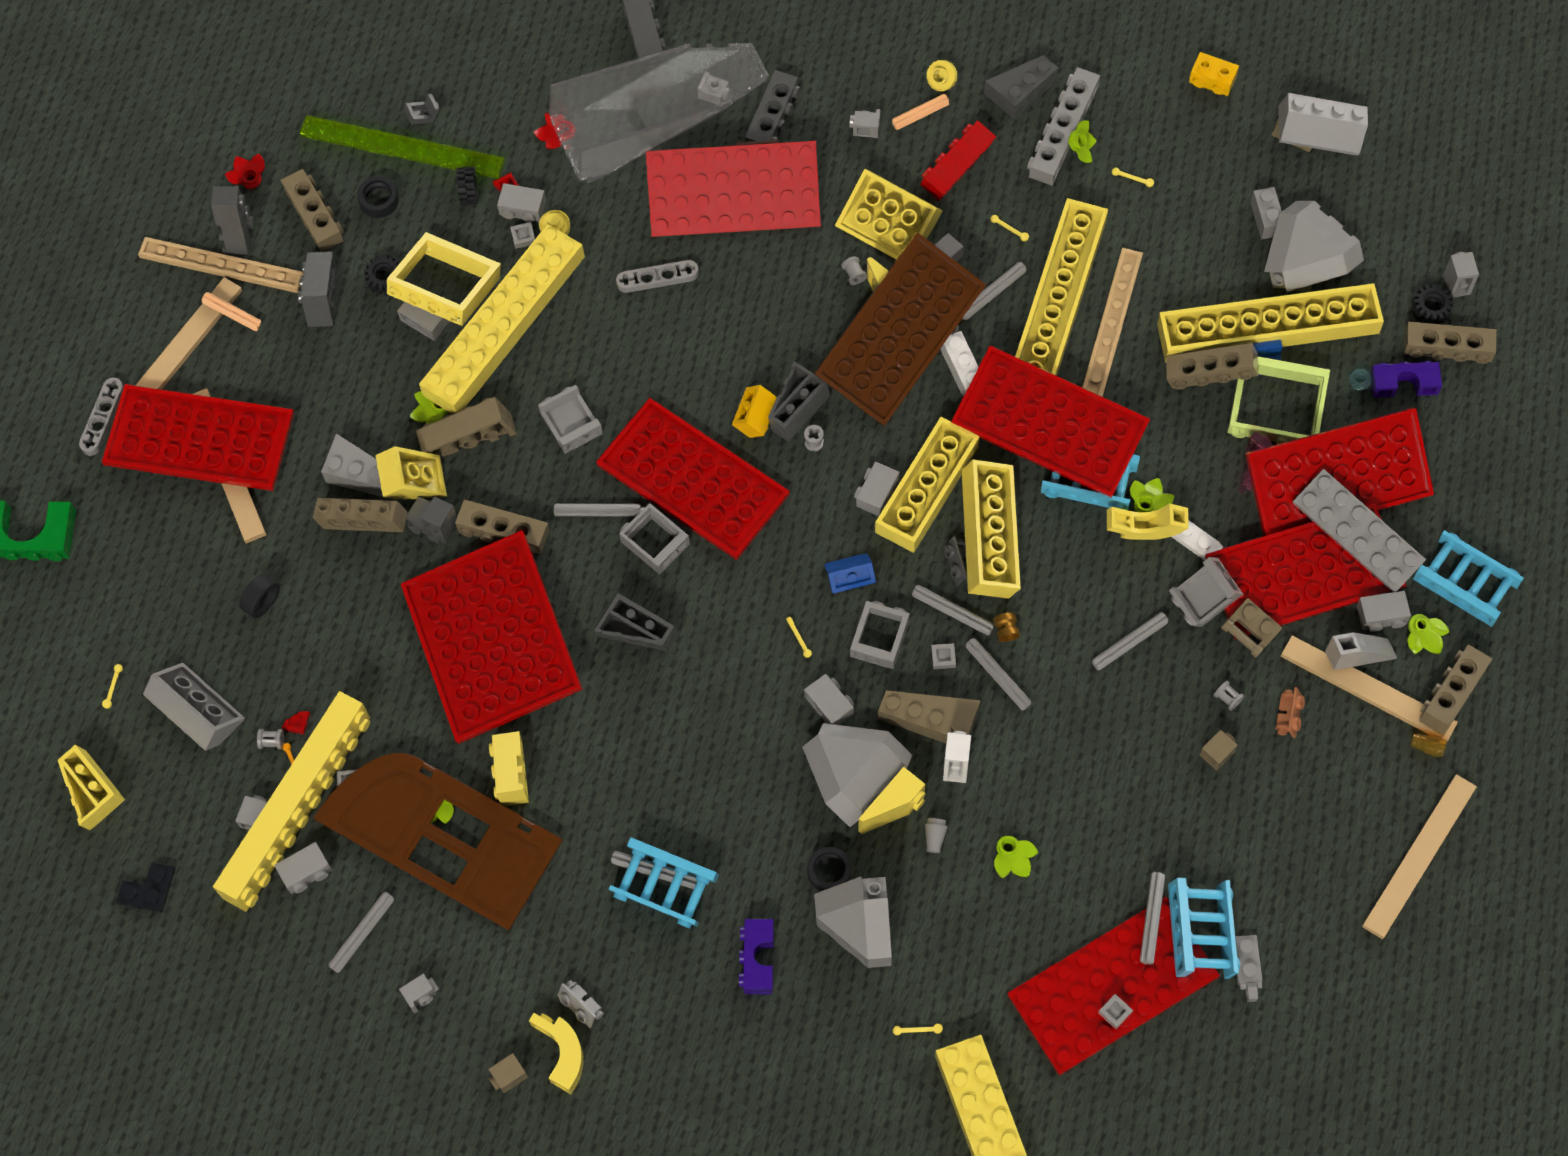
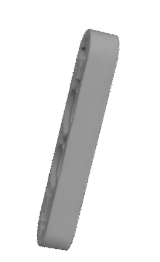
(656, 272)
(100, 416)

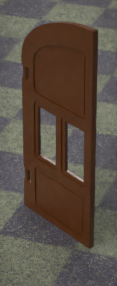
(391, 807)

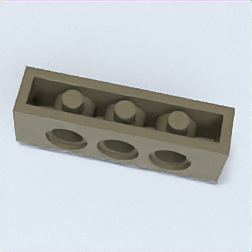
(295, 186)
(1459, 336)
(1222, 358)
(360, 515)
(495, 518)
(1439, 717)

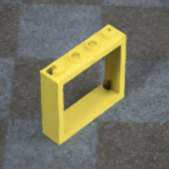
(453, 255)

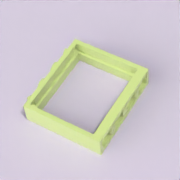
(1288, 371)

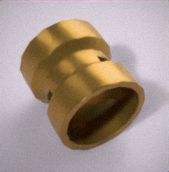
(1006, 627)

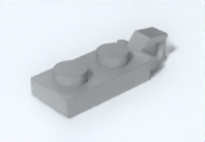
(1250, 968)

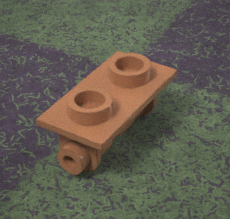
(1292, 704)

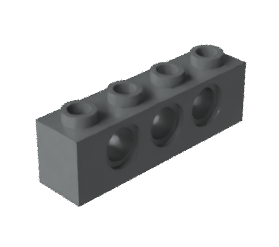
(779, 85)

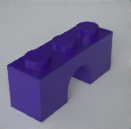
(1423, 375)
(756, 936)

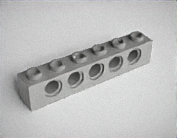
(1087, 85)

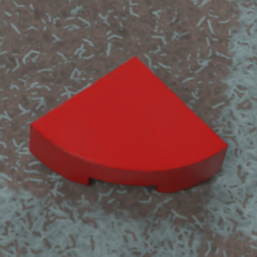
(507, 179)
(297, 723)

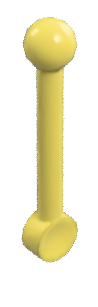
(1149, 182)
(1023, 236)
(807, 652)
(107, 702)
(937, 1029)

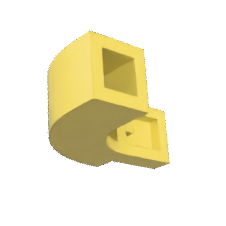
(1148, 525)
(570, 1063)

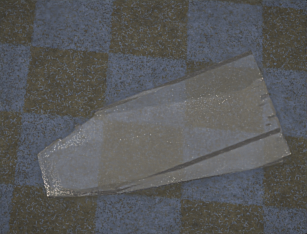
(645, 102)

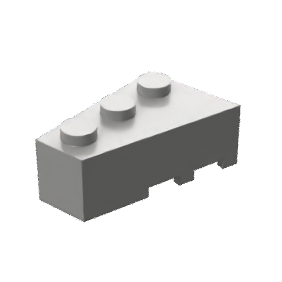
(351, 468)

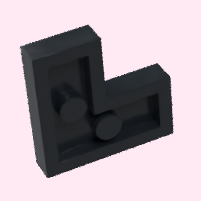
(150, 895)

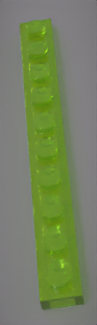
(401, 146)

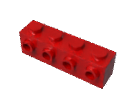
(958, 160)

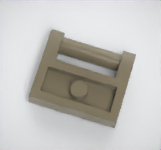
(1256, 623)

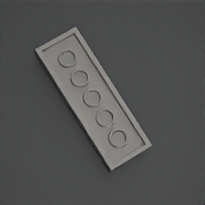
(1359, 531)

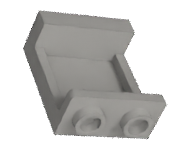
(569, 419)
(1206, 593)

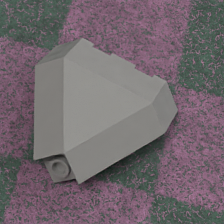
(1310, 248)
(854, 766)
(858, 919)

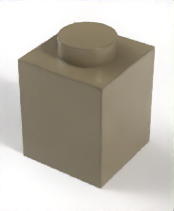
(1219, 749)
(507, 1074)

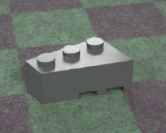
(643, 27)
(1021, 85)
(234, 219)
(317, 288)
(798, 401)
(635, 625)

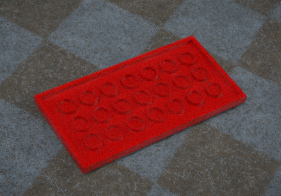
(733, 188)
(1050, 421)
(198, 437)
(1373, 459)
(693, 478)
(1297, 574)
(1066, 998)

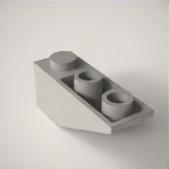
(1357, 650)

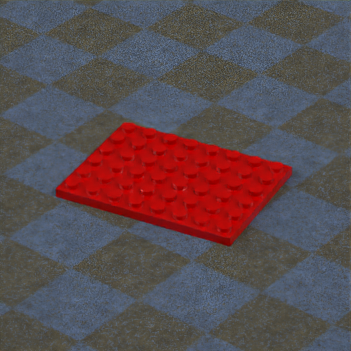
(490, 637)

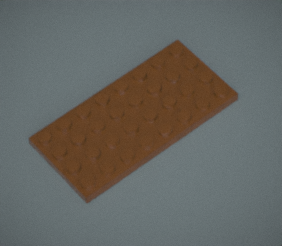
(900, 329)

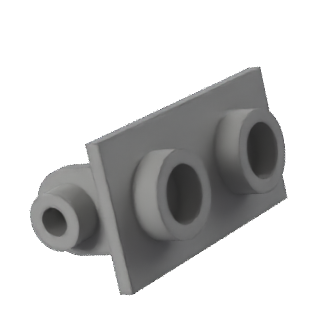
(572, 995)

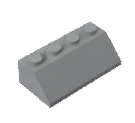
(1322, 124)
(192, 705)

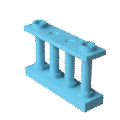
(1054, 489)
(1467, 599)
(660, 860)
(1183, 937)

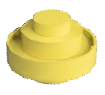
(941, 75)
(557, 220)

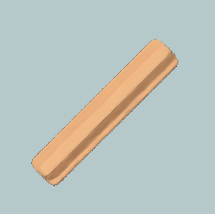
(920, 111)
(231, 311)

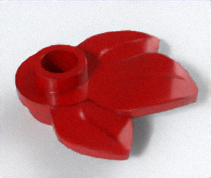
(548, 134)
(245, 170)

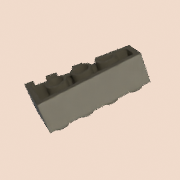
(466, 428)
(929, 714)

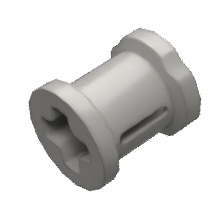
(854, 270)
(816, 432)
(1232, 698)
(270, 738)

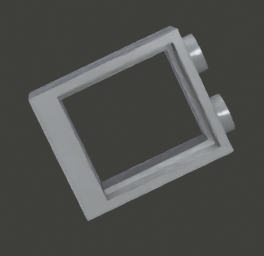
(669, 553)
(873, 654)

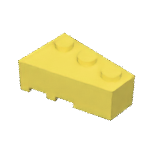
(509, 769)
(89, 787)

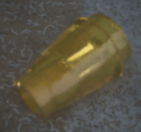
(1429, 744)

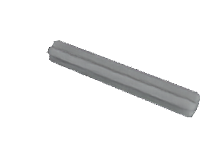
(996, 288)
(596, 509)
(953, 610)
(1130, 641)
(998, 674)
(645, 866)
(1152, 918)
(361, 932)

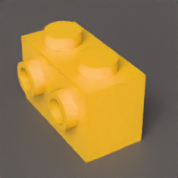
(1213, 74)
(754, 411)

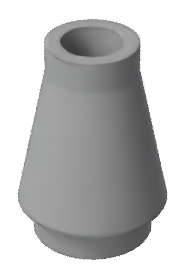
(935, 833)

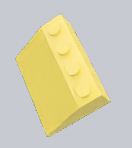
(886, 214)

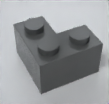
(432, 519)

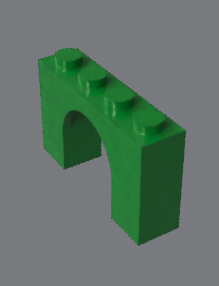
(51, 543)

